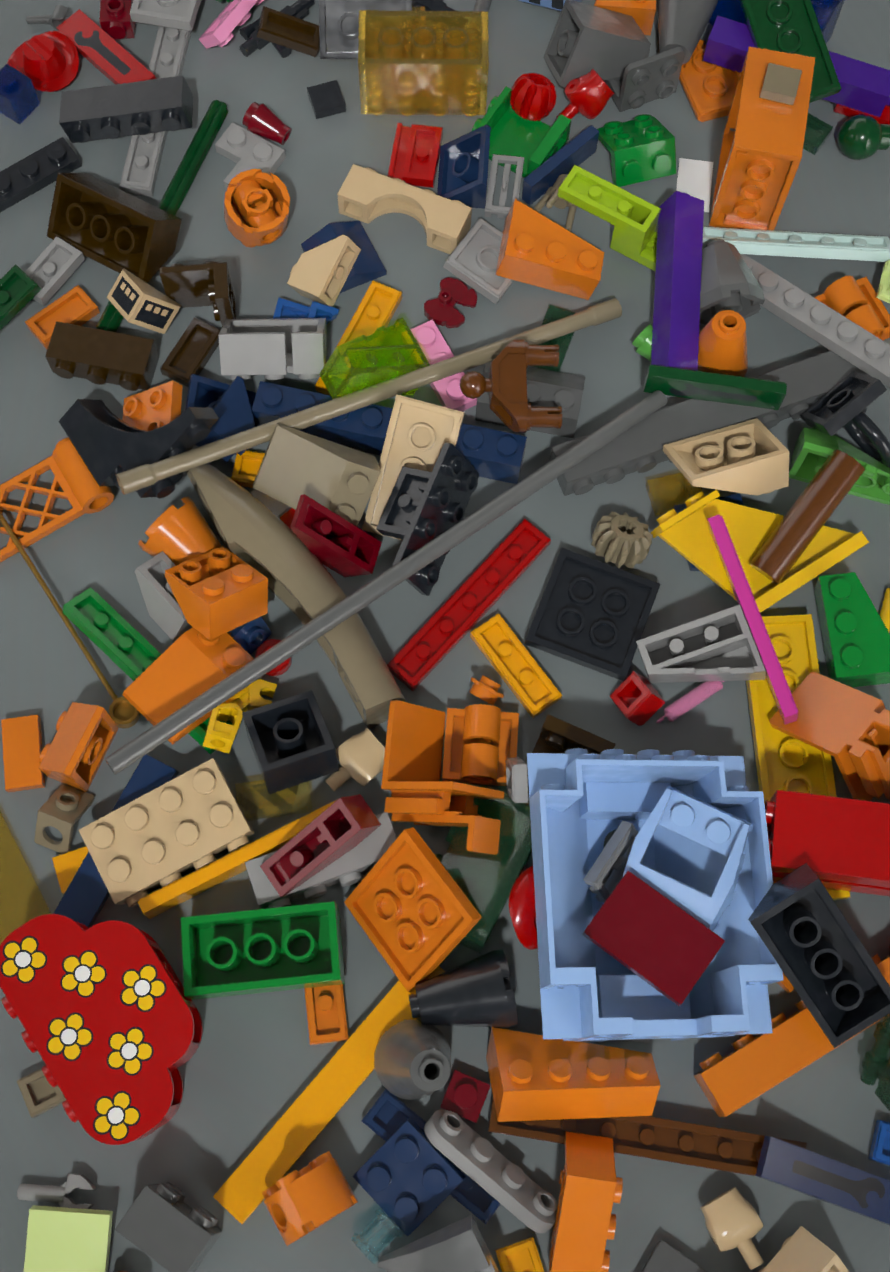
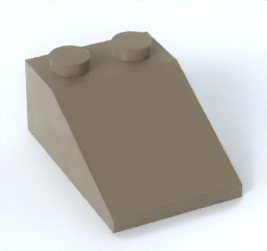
(318, 468)

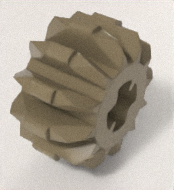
(622, 539)

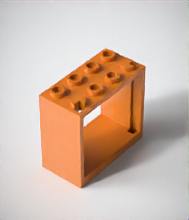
(764, 149)

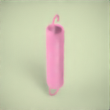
(691, 700)

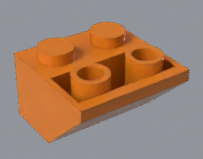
(218, 592)

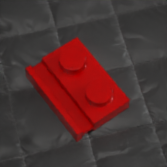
(416, 154)

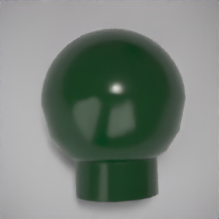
(862, 137)

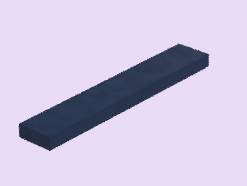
(87, 889)

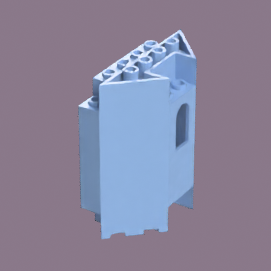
(582, 987)

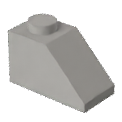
(159, 597)

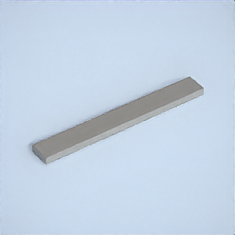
(147, 150)

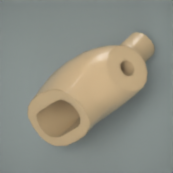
(359, 758)
(732, 1224)

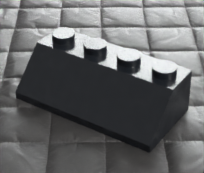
(821, 955)

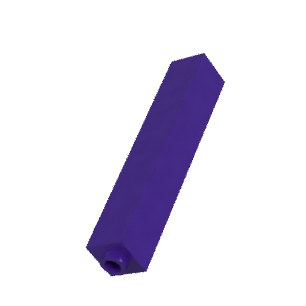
(862, 84)
(678, 282)

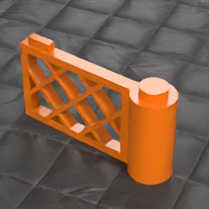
(78, 488)

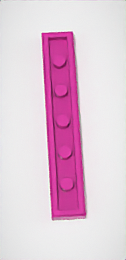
(753, 618)

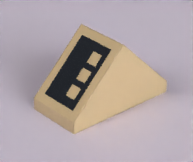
(142, 303)

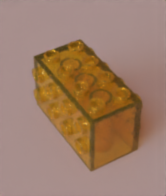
(423, 62)

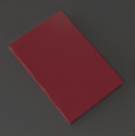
(653, 938)

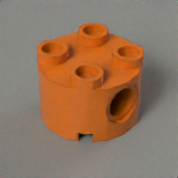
(256, 207)
(308, 1198)

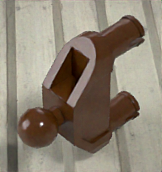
(509, 386)

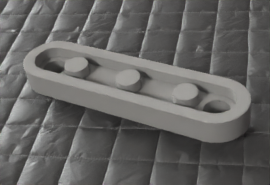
(491, 1170)

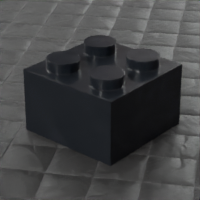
(290, 742)

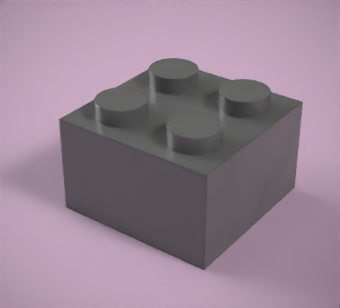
(169, 1228)

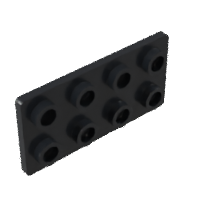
(427, 506)

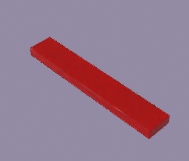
(468, 604)

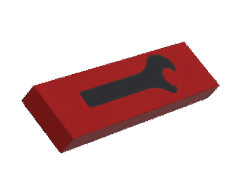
(103, 50)

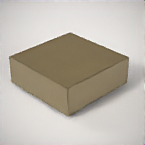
(780, 84)
(39, 1094)

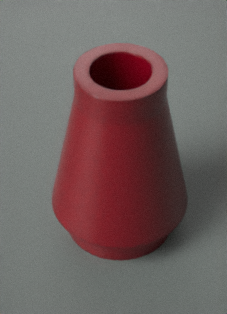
(265, 123)

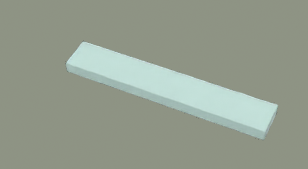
(802, 244)

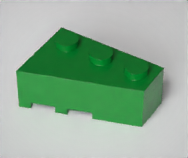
(851, 632)

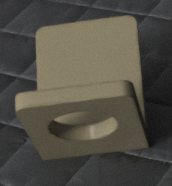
(61, 812)

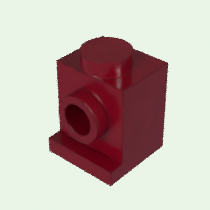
(116, 18)

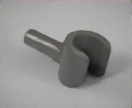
(57, 17)

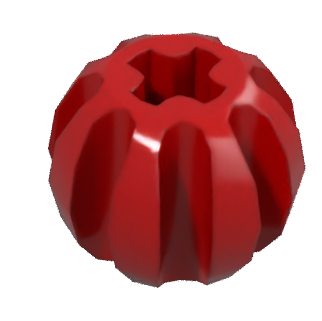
(533, 96)

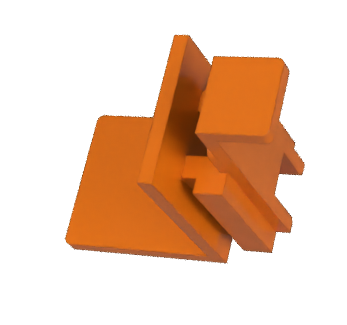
(847, 726)
(413, 776)

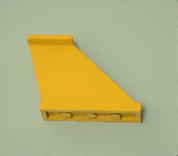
(749, 529)

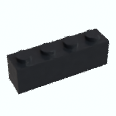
(126, 109)

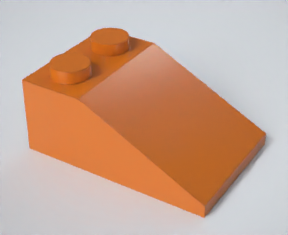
(183, 674)

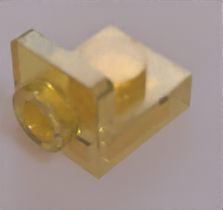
(669, 491)

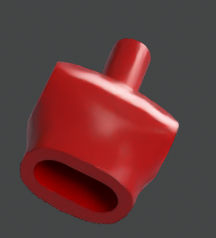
(586, 96)

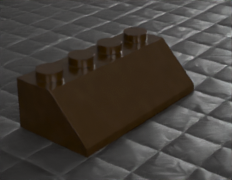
(112, 225)

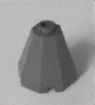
(727, 283)

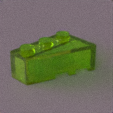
(373, 360)

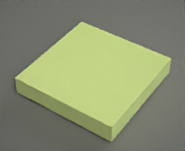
(67, 1240)

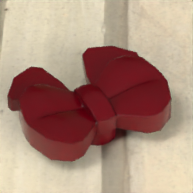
(442, 308)

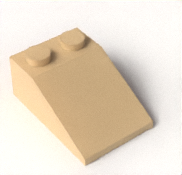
(733, 459)

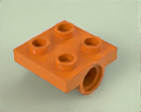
(859, 304)
(153, 406)
(479, 744)

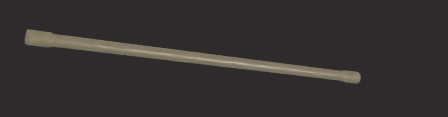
(151, 473)

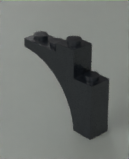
(114, 446)

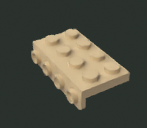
(166, 833)

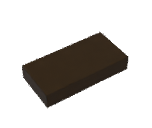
(289, 31)
(191, 352)

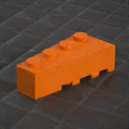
(567, 1079)

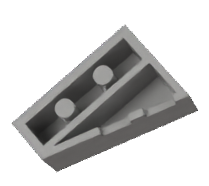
(704, 651)

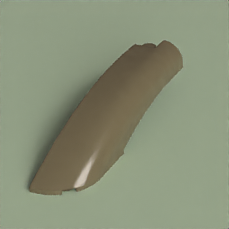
(301, 584)

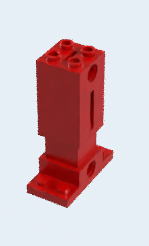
(836, 836)

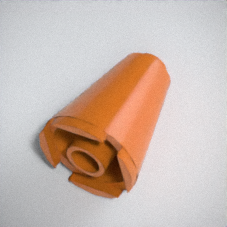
(724, 345)
(180, 534)

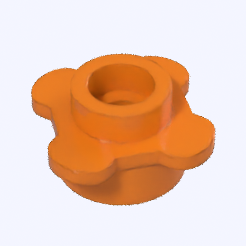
(486, 689)

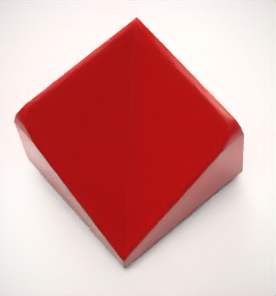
(637, 699)

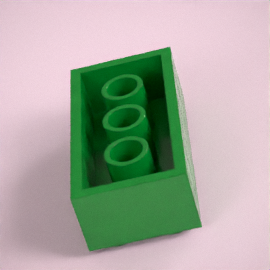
(262, 950)

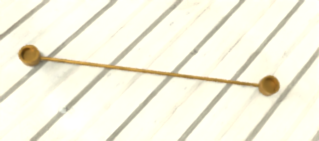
(120, 710)

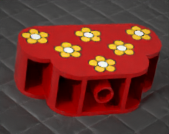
(103, 1020)

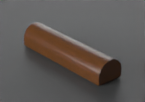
(807, 516)

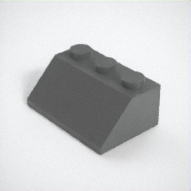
(543, 389)

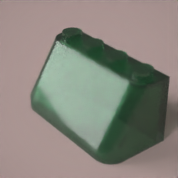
(489, 877)

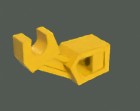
(222, 735)

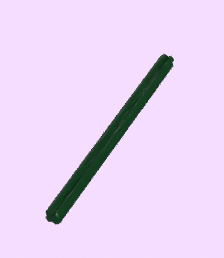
(179, 185)

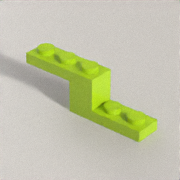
(632, 217)

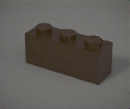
(102, 356)

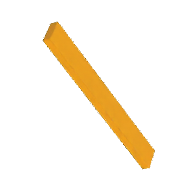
(313, 1108)

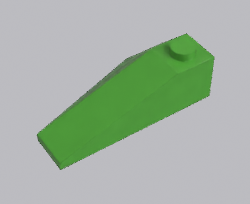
(814, 449)

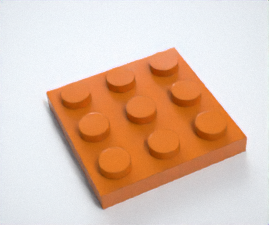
(412, 909)

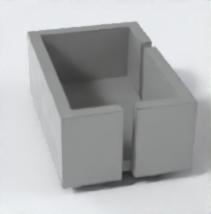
(273, 347)

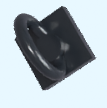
(846, 408)

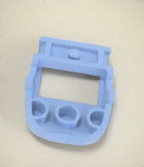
(705, 826)

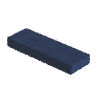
(560, 163)

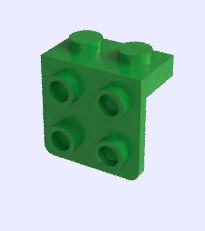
(639, 150)

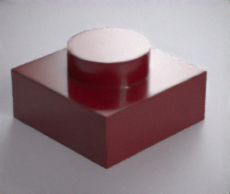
(465, 1096)

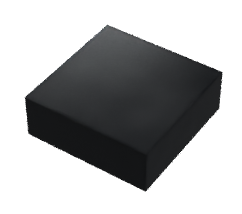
(326, 99)

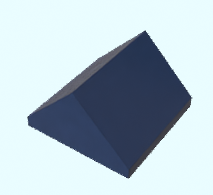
(465, 168)

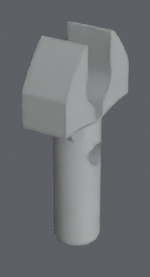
(57, 1194)

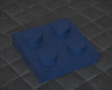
(408, 1177)

